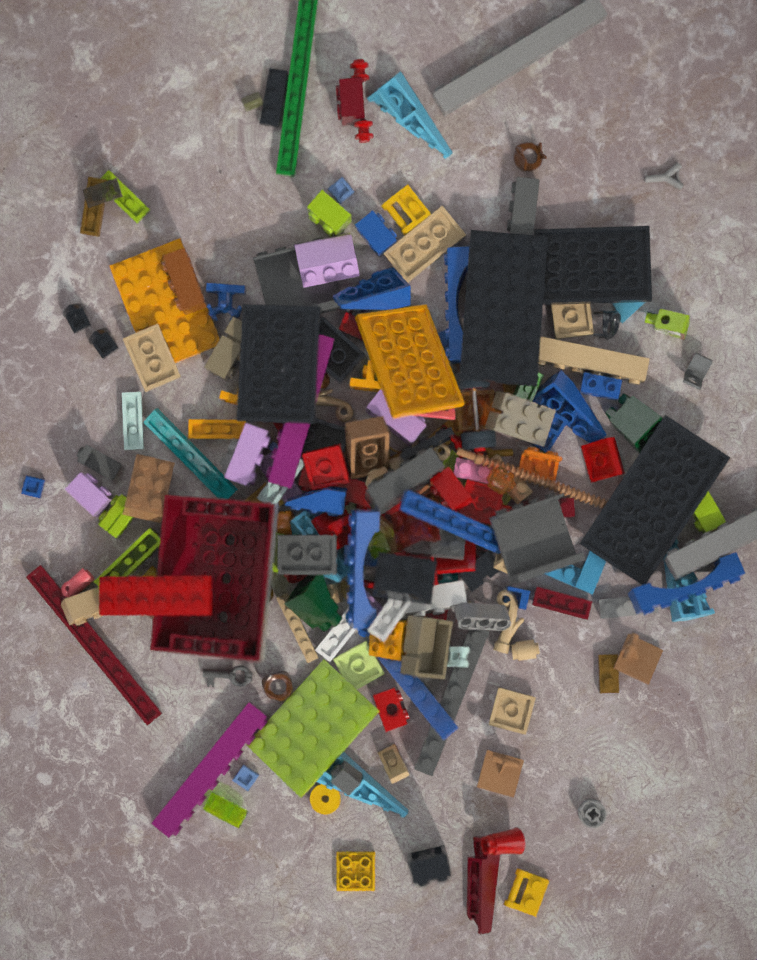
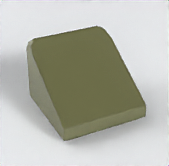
(252, 101)

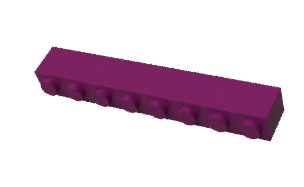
(293, 435)
(209, 769)

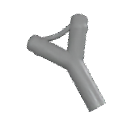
(667, 177)

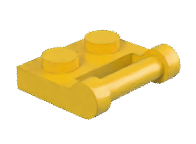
(410, 205)
(532, 894)

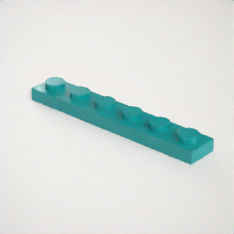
(190, 455)

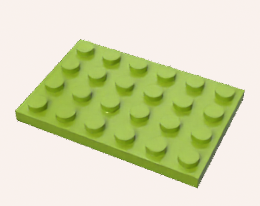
(313, 728)

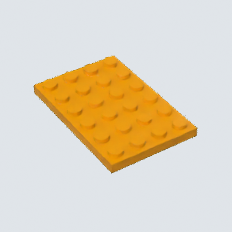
(151, 302)
(409, 361)

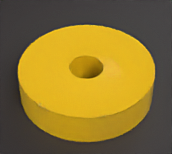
(324, 807)

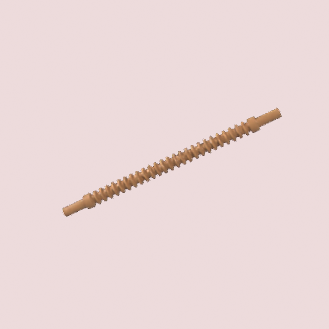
(479, 458)

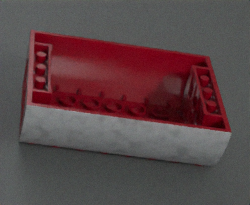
(197, 545)

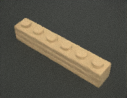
(298, 630)

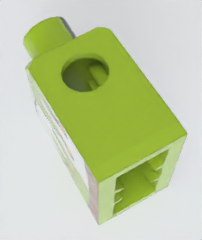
(677, 324)

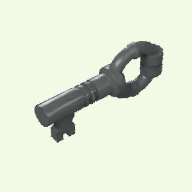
(212, 674)

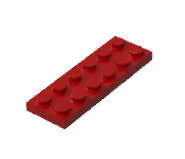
(155, 595)

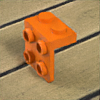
(540, 463)

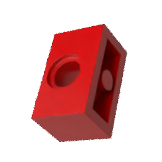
(395, 720)

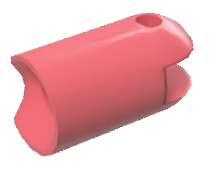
(77, 583)

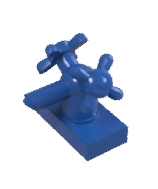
(225, 299)

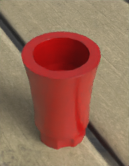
(504, 842)

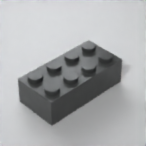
(410, 476)

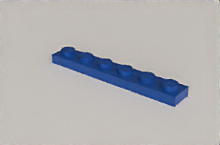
(449, 520)
(422, 699)

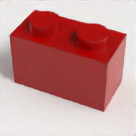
(450, 490)

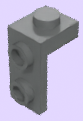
(98, 462)

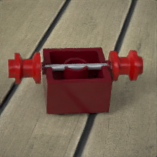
(352, 101)

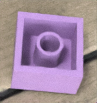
(89, 494)

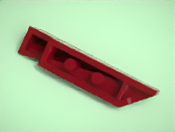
(481, 887)

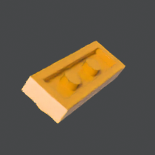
(214, 429)

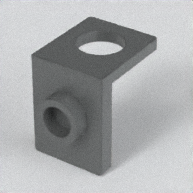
(697, 370)

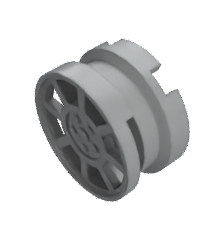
(592, 813)

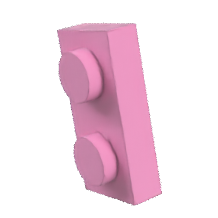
(467, 469)

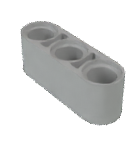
(482, 616)

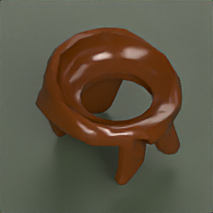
(520, 160)
(268, 679)

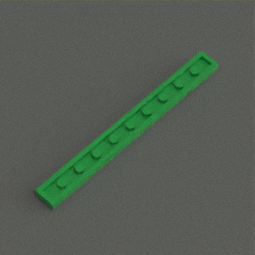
(297, 88)

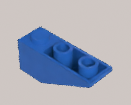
(327, 500)

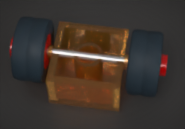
(474, 415)

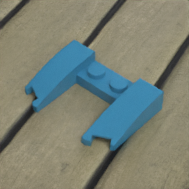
(583, 578)

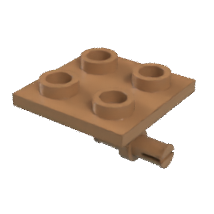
(638, 658)
(500, 773)

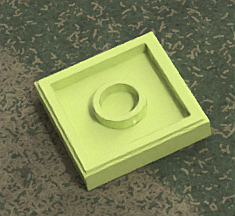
(358, 665)

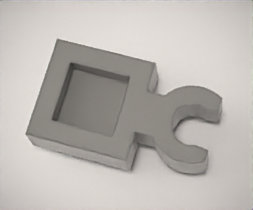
(226, 458)

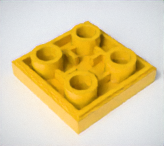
(355, 871)

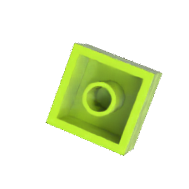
(328, 214)

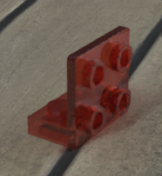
(411, 530)

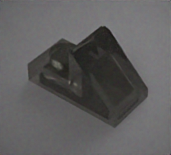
(102, 193)

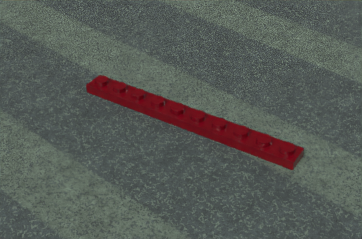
(96, 648)

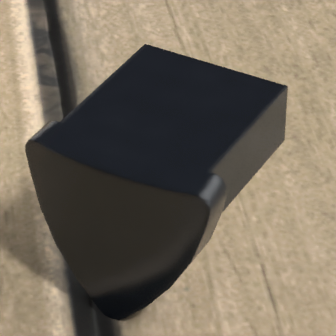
(76, 317)
(103, 342)

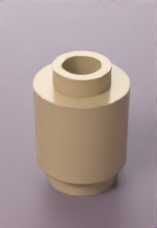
(525, 650)

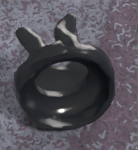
(614, 319)

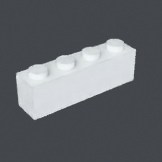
(445, 597)

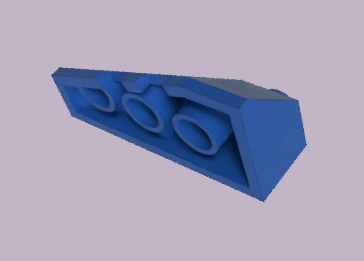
(381, 292)
(563, 396)

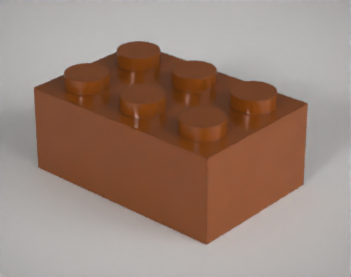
(183, 281)

